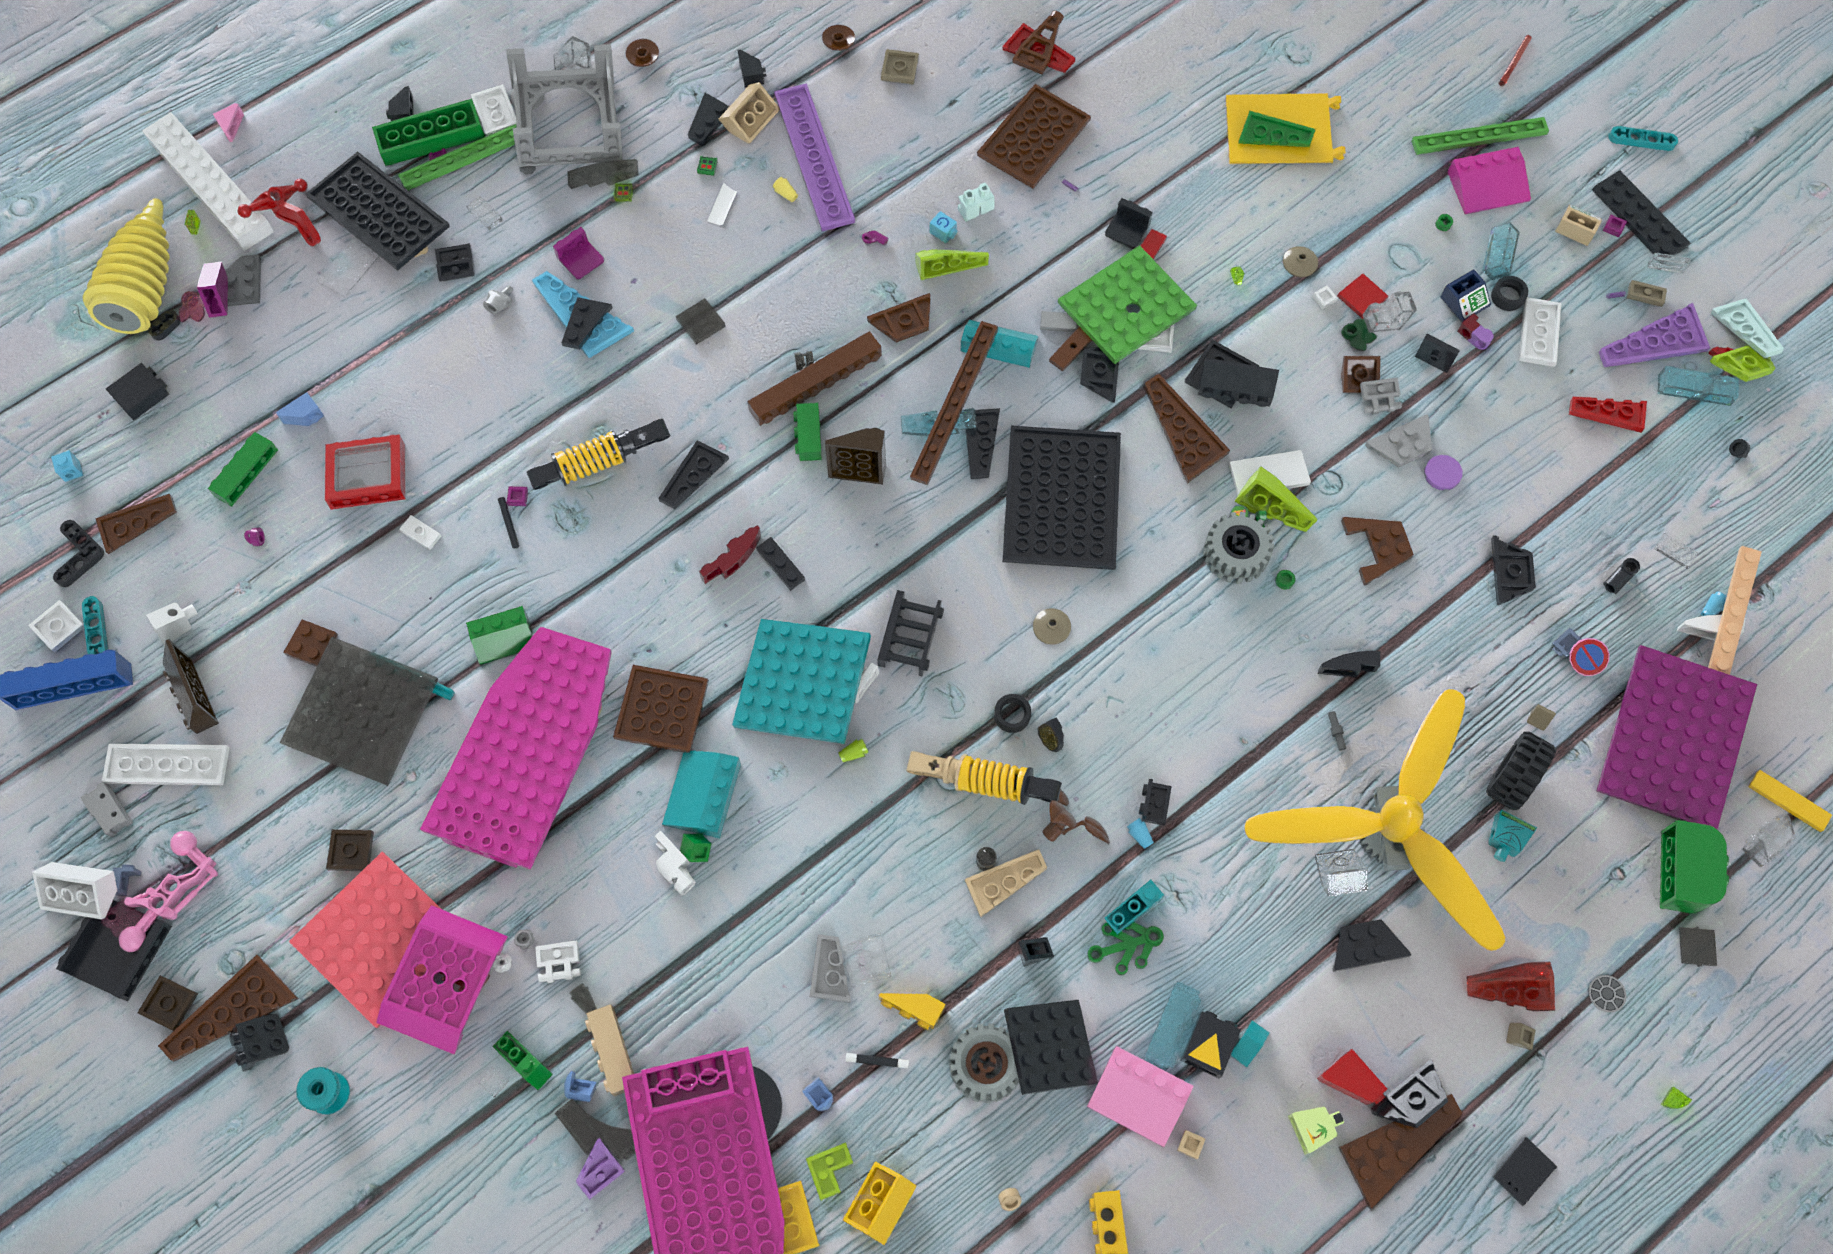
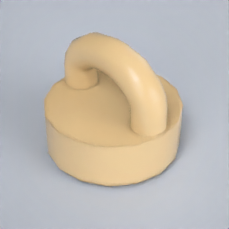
(1009, 1199)

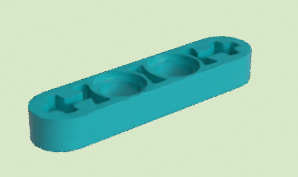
(1664, 140)
(99, 629)

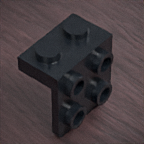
(1129, 223)
(258, 1040)

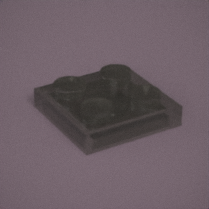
(700, 321)

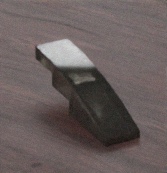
(608, 172)

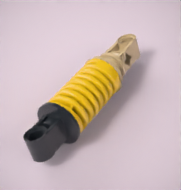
(986, 777)

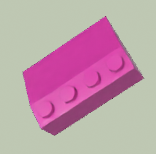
(1490, 180)

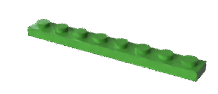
(1480, 135)
(458, 158)

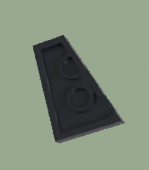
(583, 320)

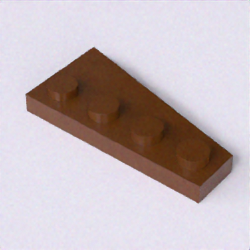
(127, 524)

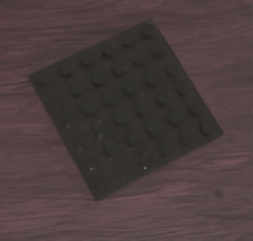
(359, 711)

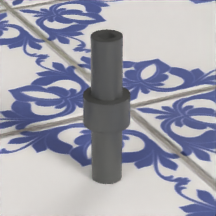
(1337, 730)

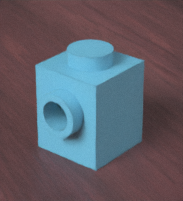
(67, 466)

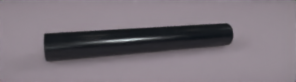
(508, 522)

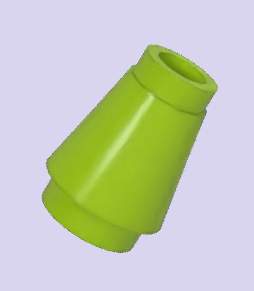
(853, 751)

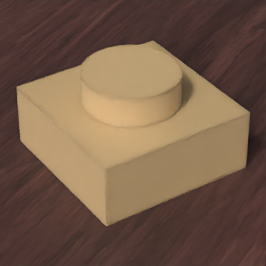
(1191, 1144)

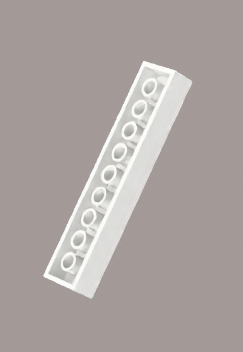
(206, 180)

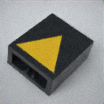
(1211, 1044)

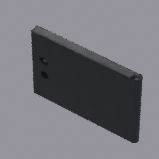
(1524, 1171)

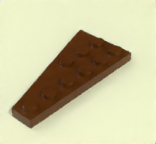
(1188, 435)
(246, 996)
(1390, 1151)

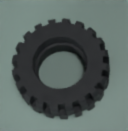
(1521, 770)

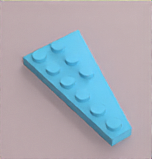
(562, 301)

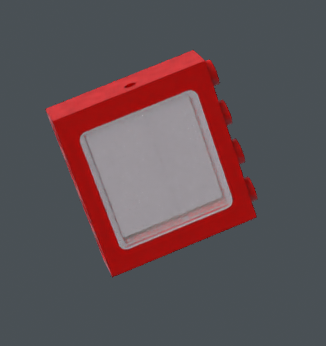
(365, 471)

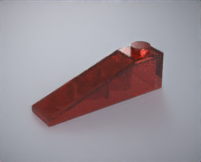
(1521, 985)

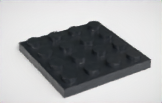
(1050, 1046)

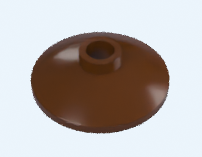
(838, 37)
(642, 52)

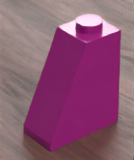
(214, 289)

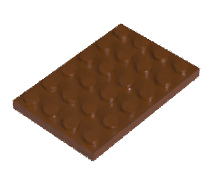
(1033, 136)

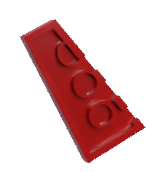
(1060, 58)
(1615, 413)

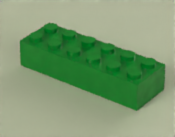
(428, 132)

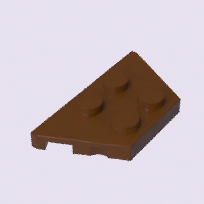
(903, 319)

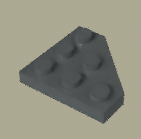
(244, 280)

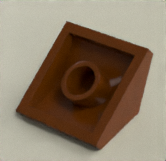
(1358, 370)

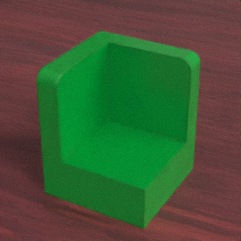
(695, 847)

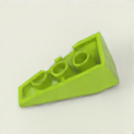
(1268, 493)

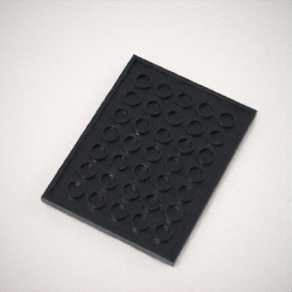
(1062, 497)

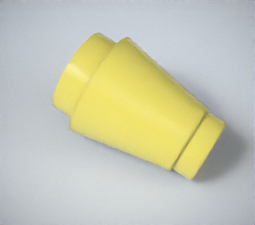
(785, 189)

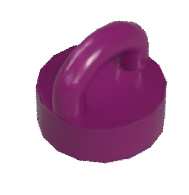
(256, 537)

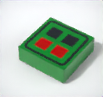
(707, 165)

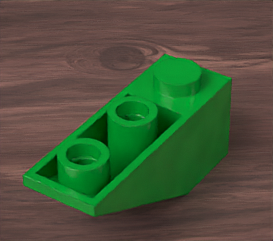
(522, 1060)

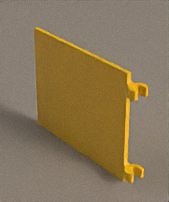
(1302, 109)

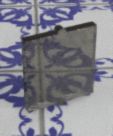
(1698, 946)

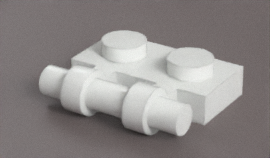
(556, 955)

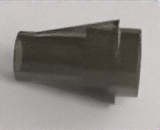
(582, 998)

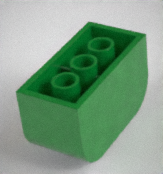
(1692, 867)

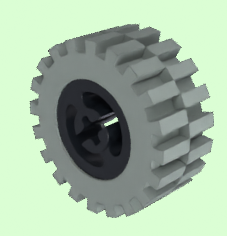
(1242, 562)

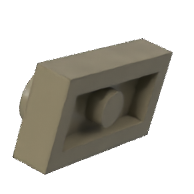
(1646, 293)

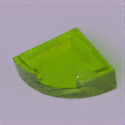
(1237, 274)
(1675, 1099)

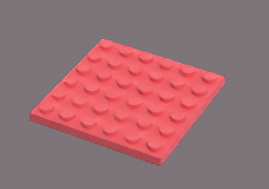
(365, 934)

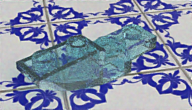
(922, 423)

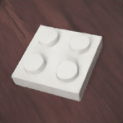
(57, 626)

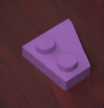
(598, 1170)

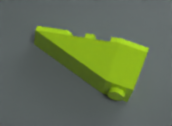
(943, 262)

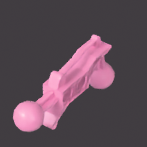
(182, 844)

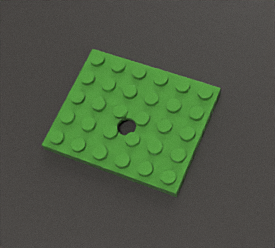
(1102, 301)

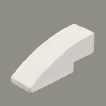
(1703, 626)

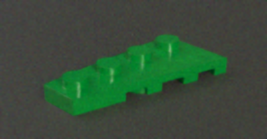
(1268, 130)

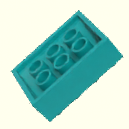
(702, 792)

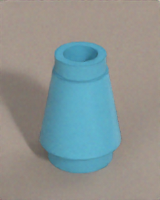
(1715, 604)
(1140, 833)

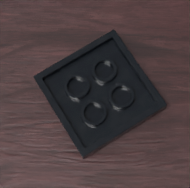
(1219, 352)

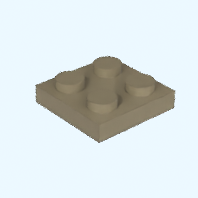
(899, 66)

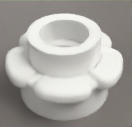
(500, 968)

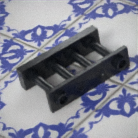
(895, 620)

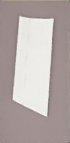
(722, 205)

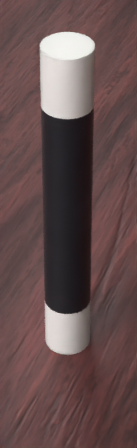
(875, 1060)

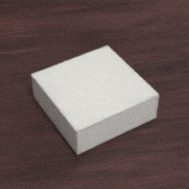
(1324, 297)

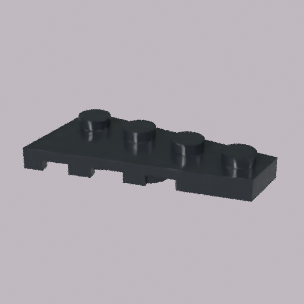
(981, 442)
(694, 470)

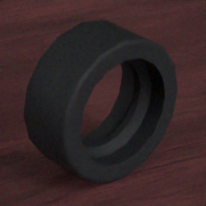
(1507, 304)
(1017, 699)

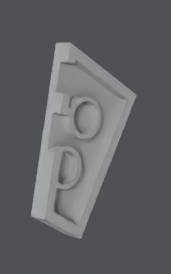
(828, 971)

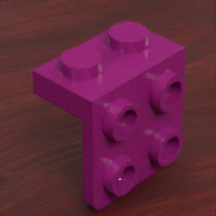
(577, 254)

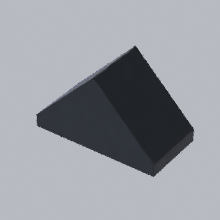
(1034, 950)

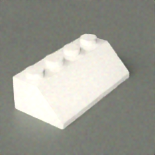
(75, 889)

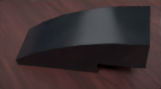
(1351, 664)

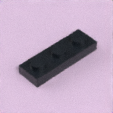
(780, 563)

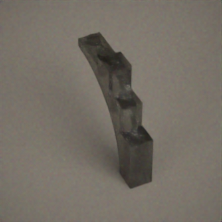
(588, 1130)

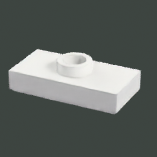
(420, 532)

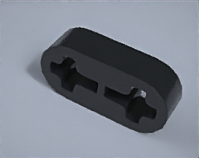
(164, 325)

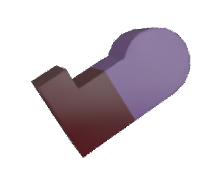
(1475, 333)

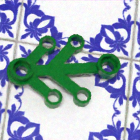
(1129, 944)

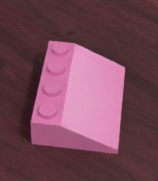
(1140, 1096)

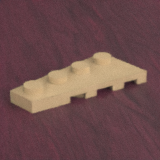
(1002, 881)

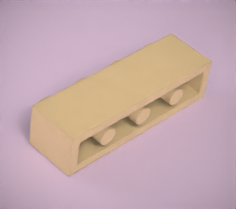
(611, 1048)

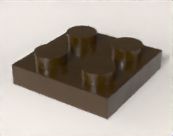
(349, 850)
(167, 1003)

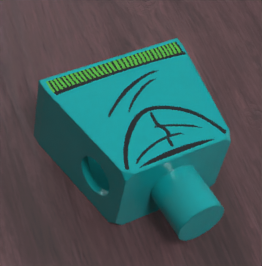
(1509, 835)

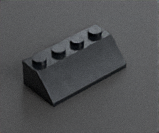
(1238, 382)

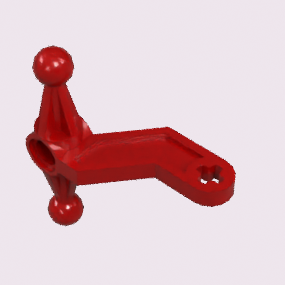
(284, 210)

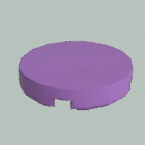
(1443, 472)

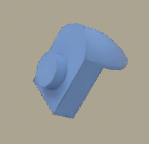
(578, 1089)
(819, 1095)

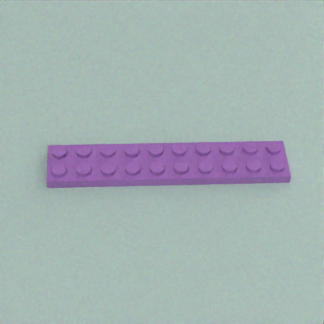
(814, 157)

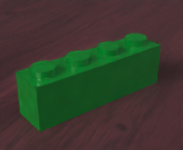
(242, 469)

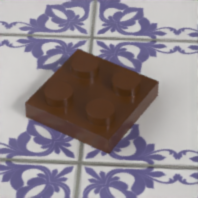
(309, 642)

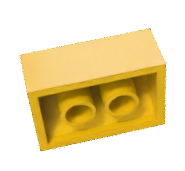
(879, 1215)

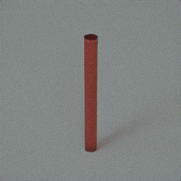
(1515, 60)

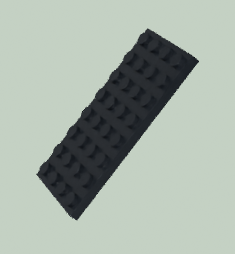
(377, 210)

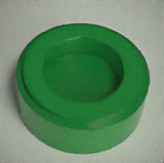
(1285, 579)

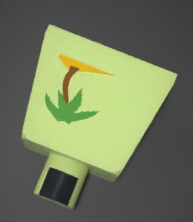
(1315, 1127)

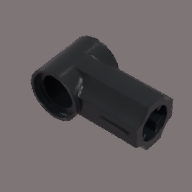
(1621, 575)

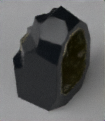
(1051, 735)

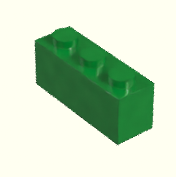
(807, 432)

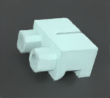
(975, 202)

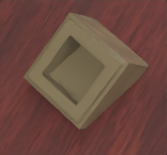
(1540, 717)
(1521, 1035)

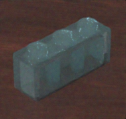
(1501, 251)

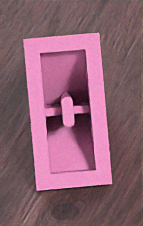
(229, 120)

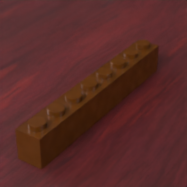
(815, 378)

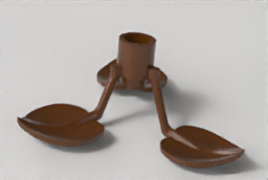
(1061, 818)

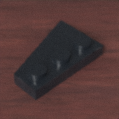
(706, 119)

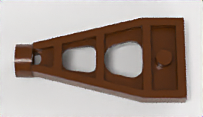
(1033, 60)

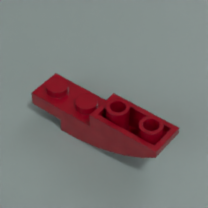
(738, 553)

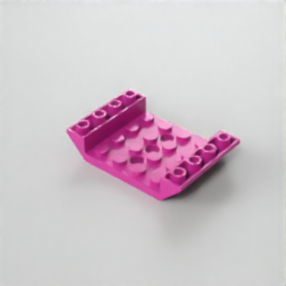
(433, 1010)

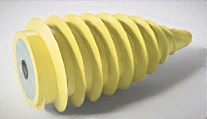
(131, 274)

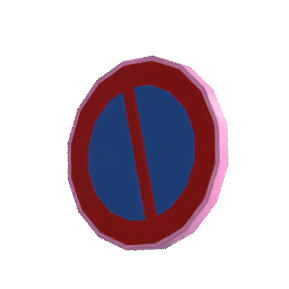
(1589, 656)

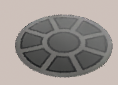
(1607, 993)

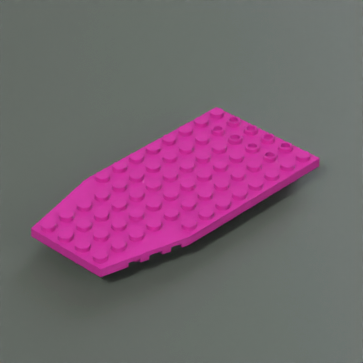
(522, 750)
(705, 1157)

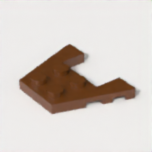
(1386, 541)

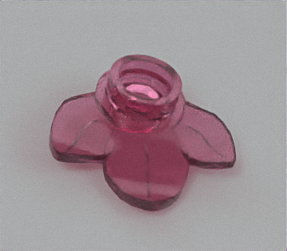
(192, 307)
(124, 918)

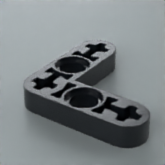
(84, 550)

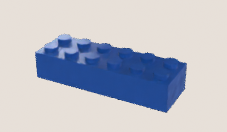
(65, 679)

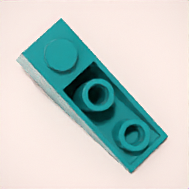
(1134, 906)

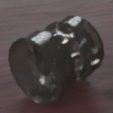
(799, 359)
(986, 854)

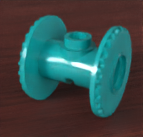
(323, 1090)

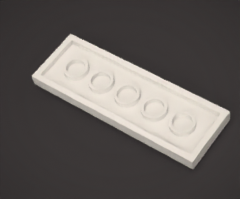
(165, 764)

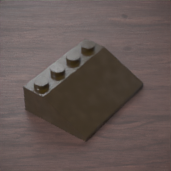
(857, 456)
(188, 689)

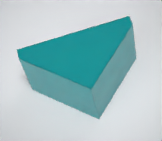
(1249, 1043)

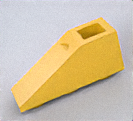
(917, 1006)

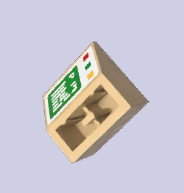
(1578, 225)

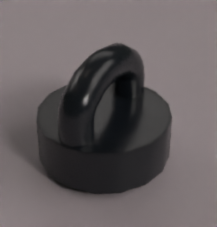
(1739, 448)

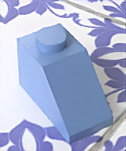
(300, 412)

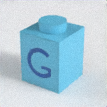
(943, 227)

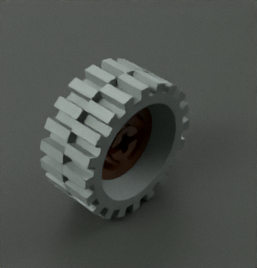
(977, 1086)

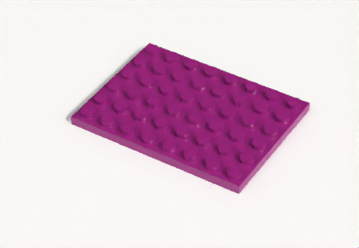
(1677, 737)

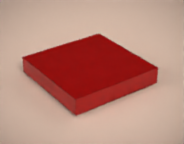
(1361, 294)

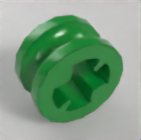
(1440, 224)

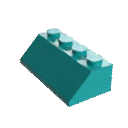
(1007, 346)

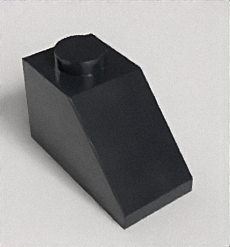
(751, 69)
(400, 105)

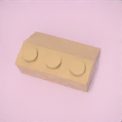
(749, 113)

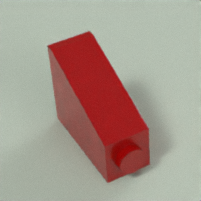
(1354, 1079)

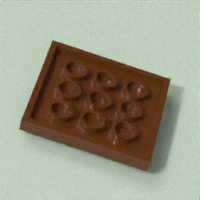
(661, 709)

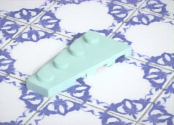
(1748, 325)

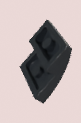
(454, 262)

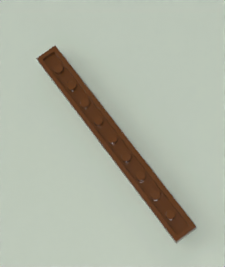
(954, 403)

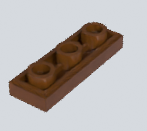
(1065, 354)

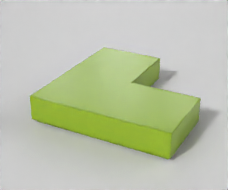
(823, 1167)

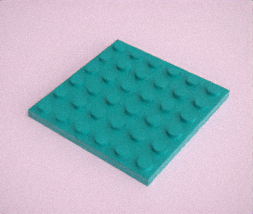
(802, 681)

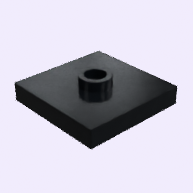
(1437, 353)

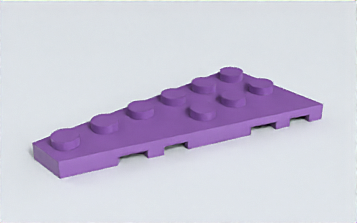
(1665, 338)

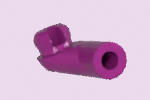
(874, 236)

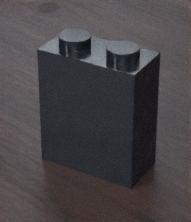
(138, 390)

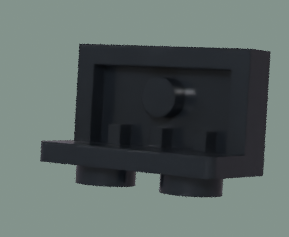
(1156, 803)

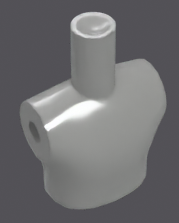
(498, 300)

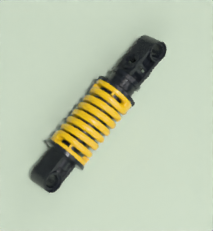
(596, 454)

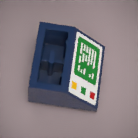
(1466, 295)

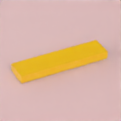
(1790, 801)

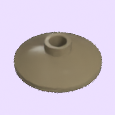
(1300, 267)
(1051, 634)

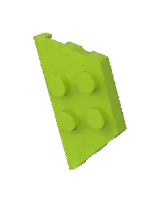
(1744, 363)

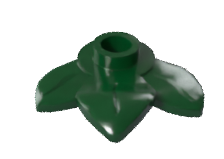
(1360, 335)

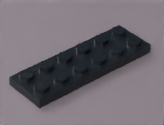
(1641, 215)

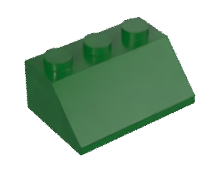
(499, 634)

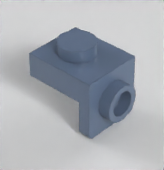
(1565, 642)
(122, 878)

